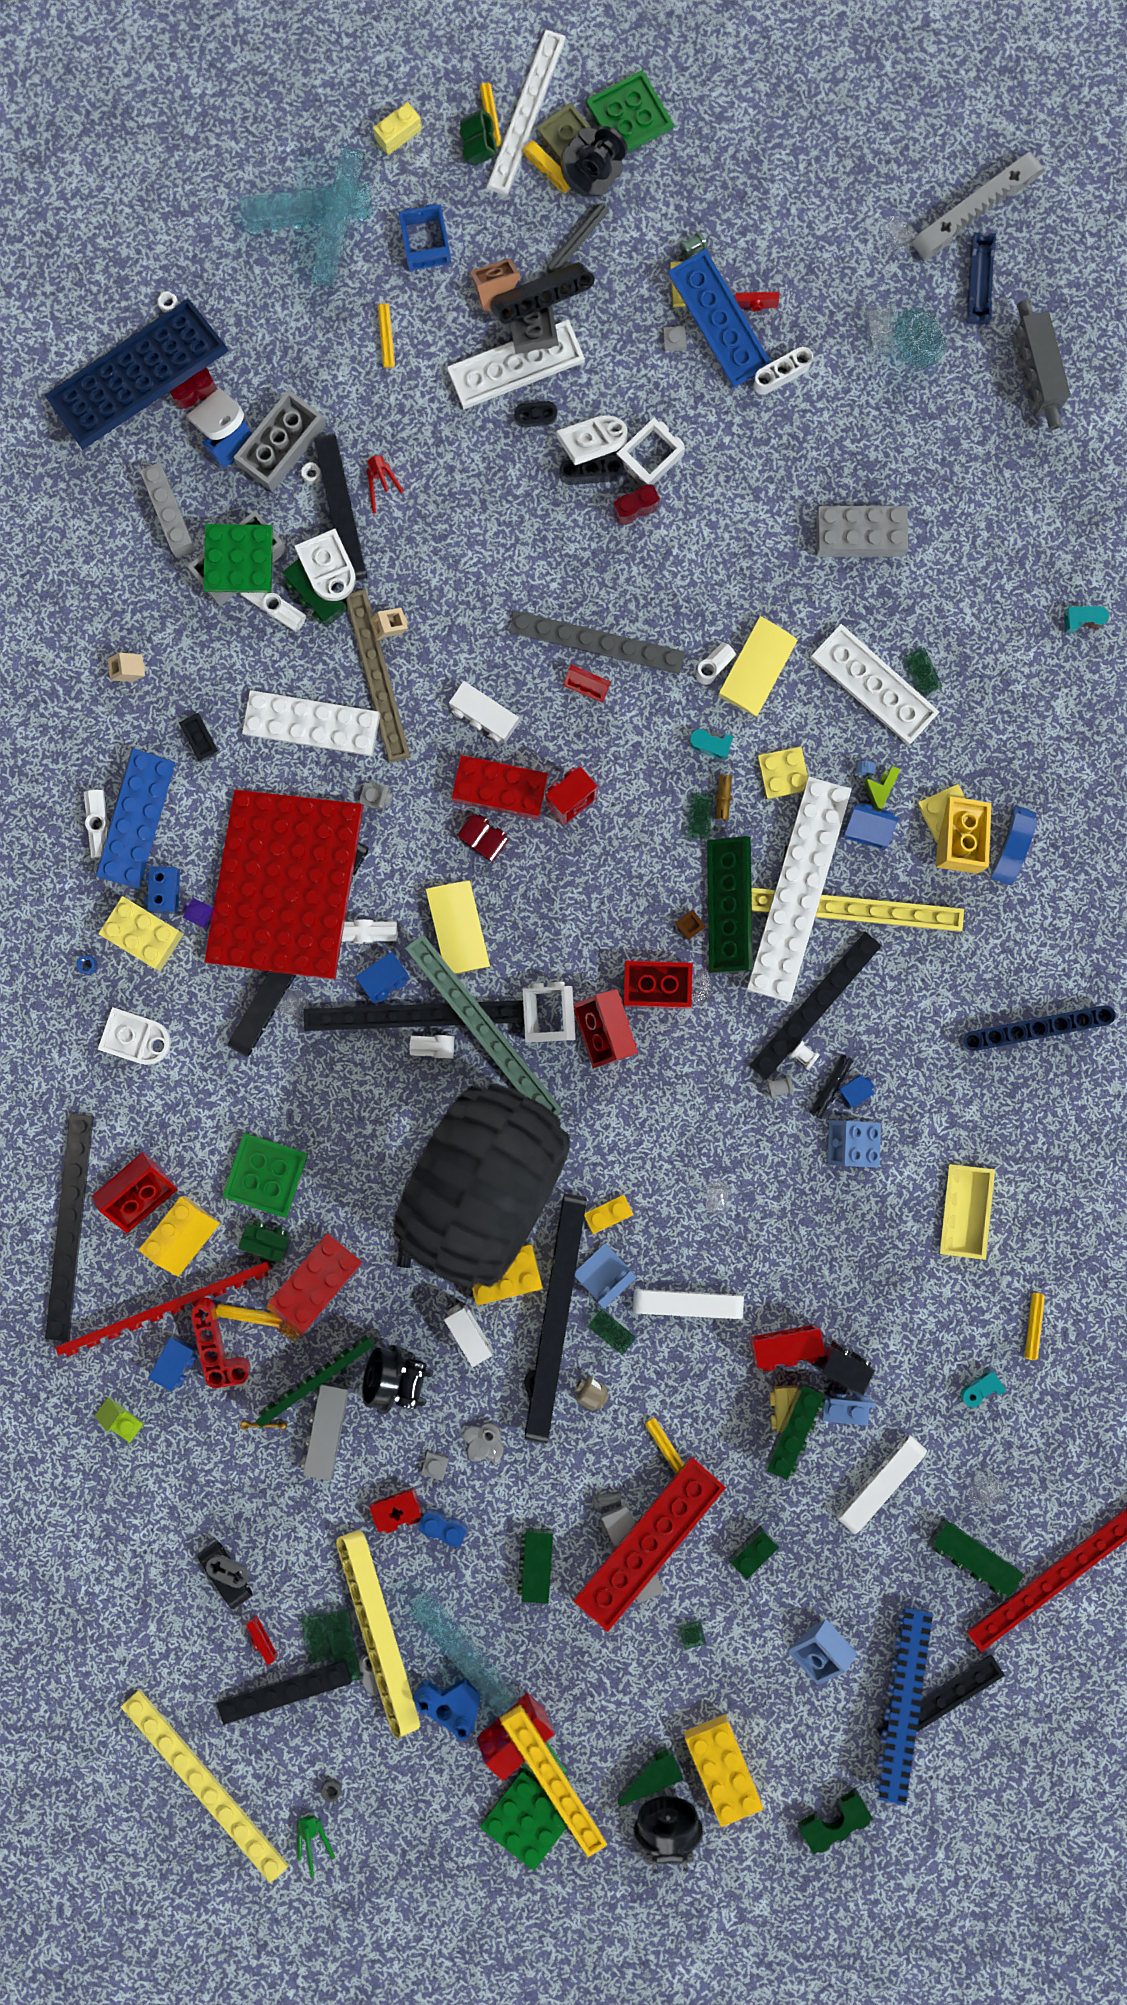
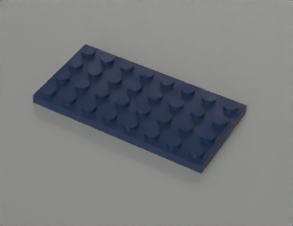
(136, 373)

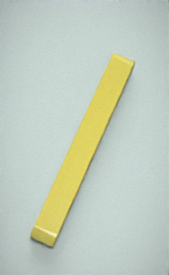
(378, 1633)

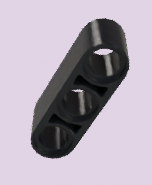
(602, 475)
(231, 1595)

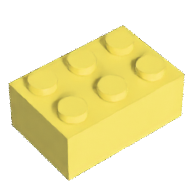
(141, 933)

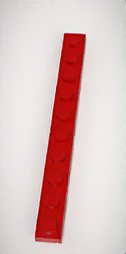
(156, 1313)
(1050, 1582)

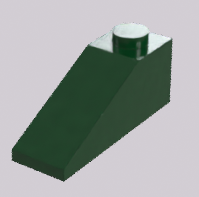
(656, 1774)

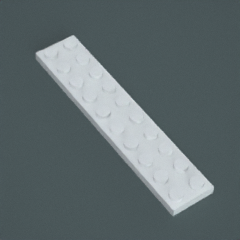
(799, 889)

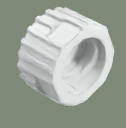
(166, 296)
(311, 466)

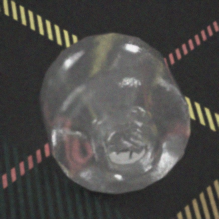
(717, 1196)

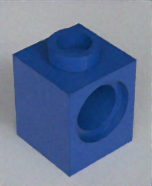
(856, 1090)

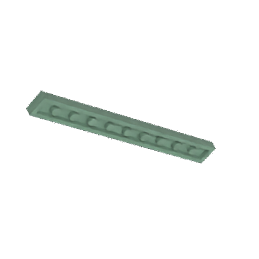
(480, 1023)

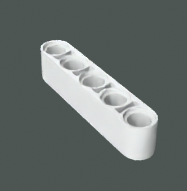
(688, 1304)
(882, 1485)

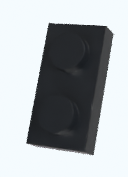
(199, 737)

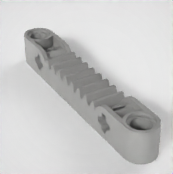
(1005, 184)

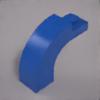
(1015, 846)

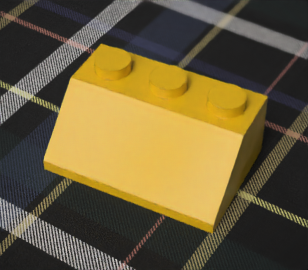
(179, 1236)

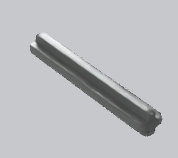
(577, 238)

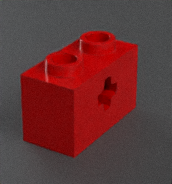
(405, 1501)

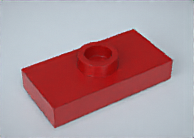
(757, 300)
(586, 683)
(261, 1640)

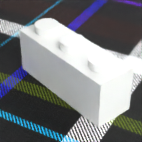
(483, 713)

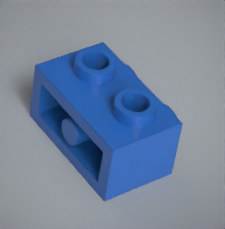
(162, 890)
(383, 978)
(173, 1363)

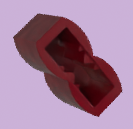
(193, 389)
(631, 506)
(483, 838)

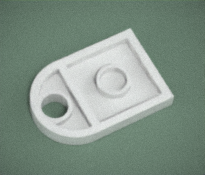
(217, 415)
(593, 438)
(326, 565)
(133, 1037)

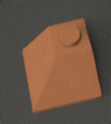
(494, 280)

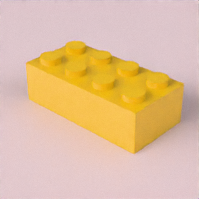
(723, 1770)

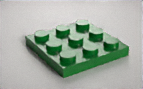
(631, 110)
(238, 558)
(265, 1175)
(525, 1821)

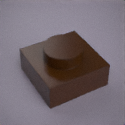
(690, 924)

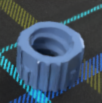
(865, 768)

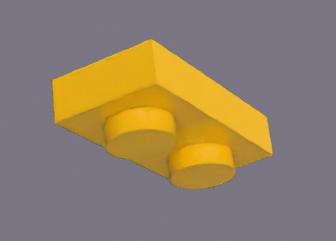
(608, 1214)

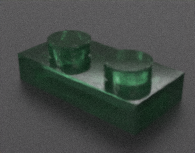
(611, 1331)

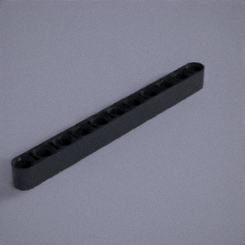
(269, 996)
(555, 1318)

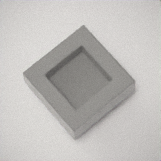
(674, 338)
(435, 1466)

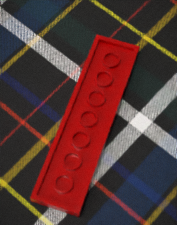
(649, 1544)

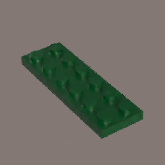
(730, 905)
(309, 1384)

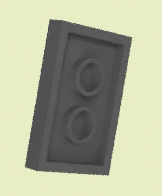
(535, 331)

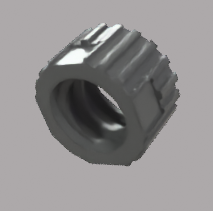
(331, 1798)

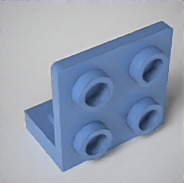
(854, 1143)
(605, 1275)
(847, 1408)

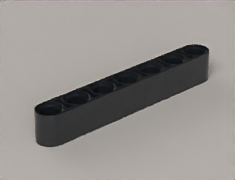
(339, 500)

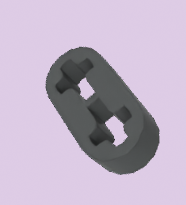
(225, 1576)

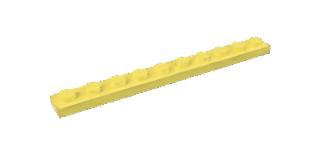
(874, 911)
(205, 1786)

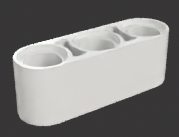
(788, 362)

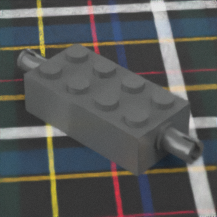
(1041, 364)

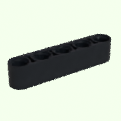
(542, 292)

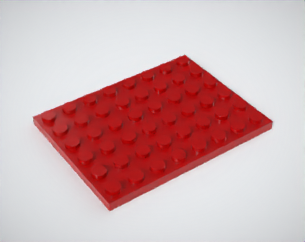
(284, 884)

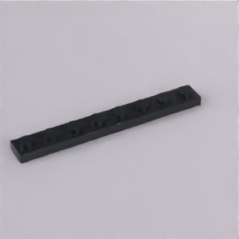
(815, 1005)

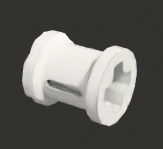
(804, 1055)

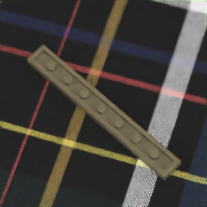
(377, 677)

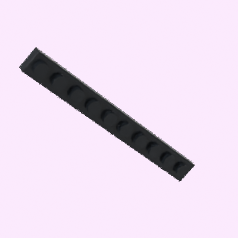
(405, 1016)
(69, 1227)

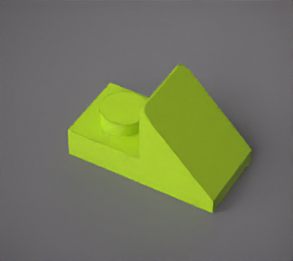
(879, 793)
(119, 1420)

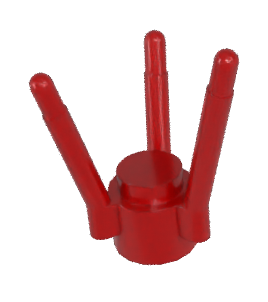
(378, 469)

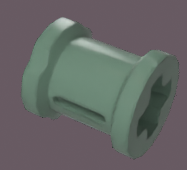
(693, 245)

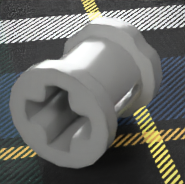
(780, 1087)

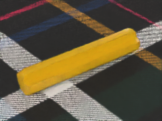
(489, 107)
(386, 335)
(248, 1315)
(1034, 1326)
(664, 1444)

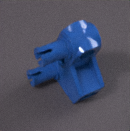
(462, 1702)

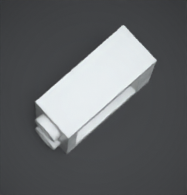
(636, 469)
(531, 1014)
(468, 1334)

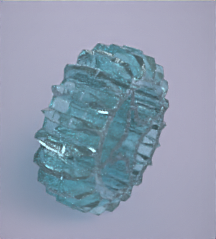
(919, 338)

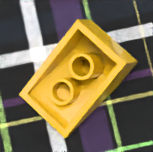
(964, 836)

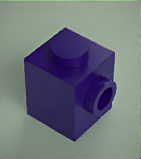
(198, 913)

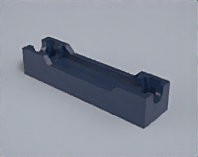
(981, 278)

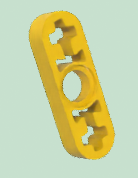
(546, 165)

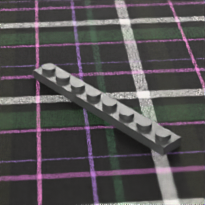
(597, 642)

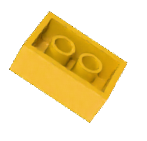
(519, 1279)

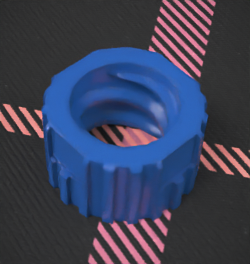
(80, 960)

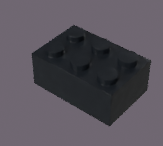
(849, 1370)

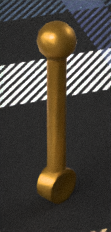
(245, 1425)

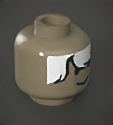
(591, 1393)

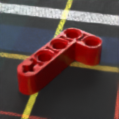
(214, 1342)

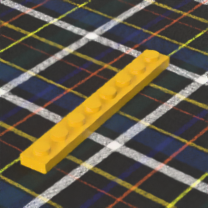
(553, 1780)

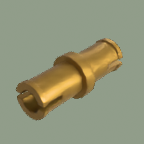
(723, 797)

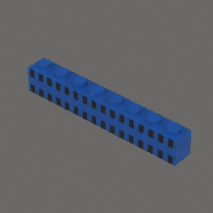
(905, 1706)

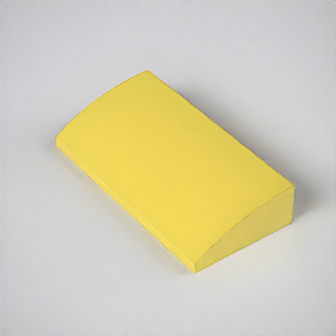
(758, 666)
(458, 927)
(967, 1211)

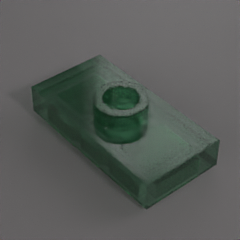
(922, 672)
(700, 816)
(317, 1637)

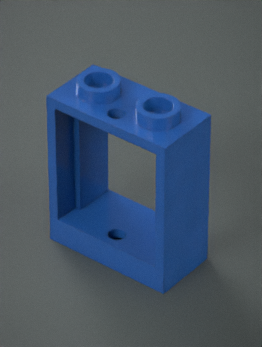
(430, 257)

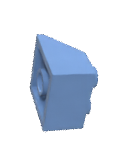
(822, 1652)

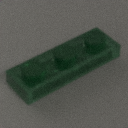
(343, 1640)

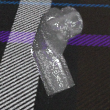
(705, 989)

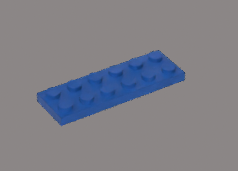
(719, 318)
(135, 819)

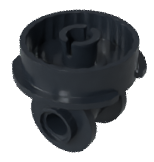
(593, 160)
(383, 1377)
(668, 1831)

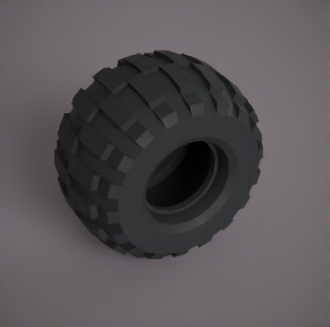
(480, 1185)

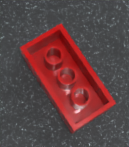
(500, 787)
(314, 1284)

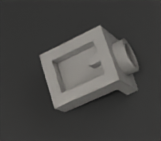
(376, 796)

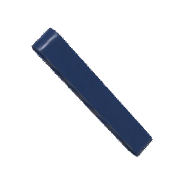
(1047, 1028)

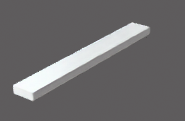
(526, 112)

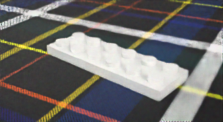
(504, 371)
(874, 684)
(311, 723)

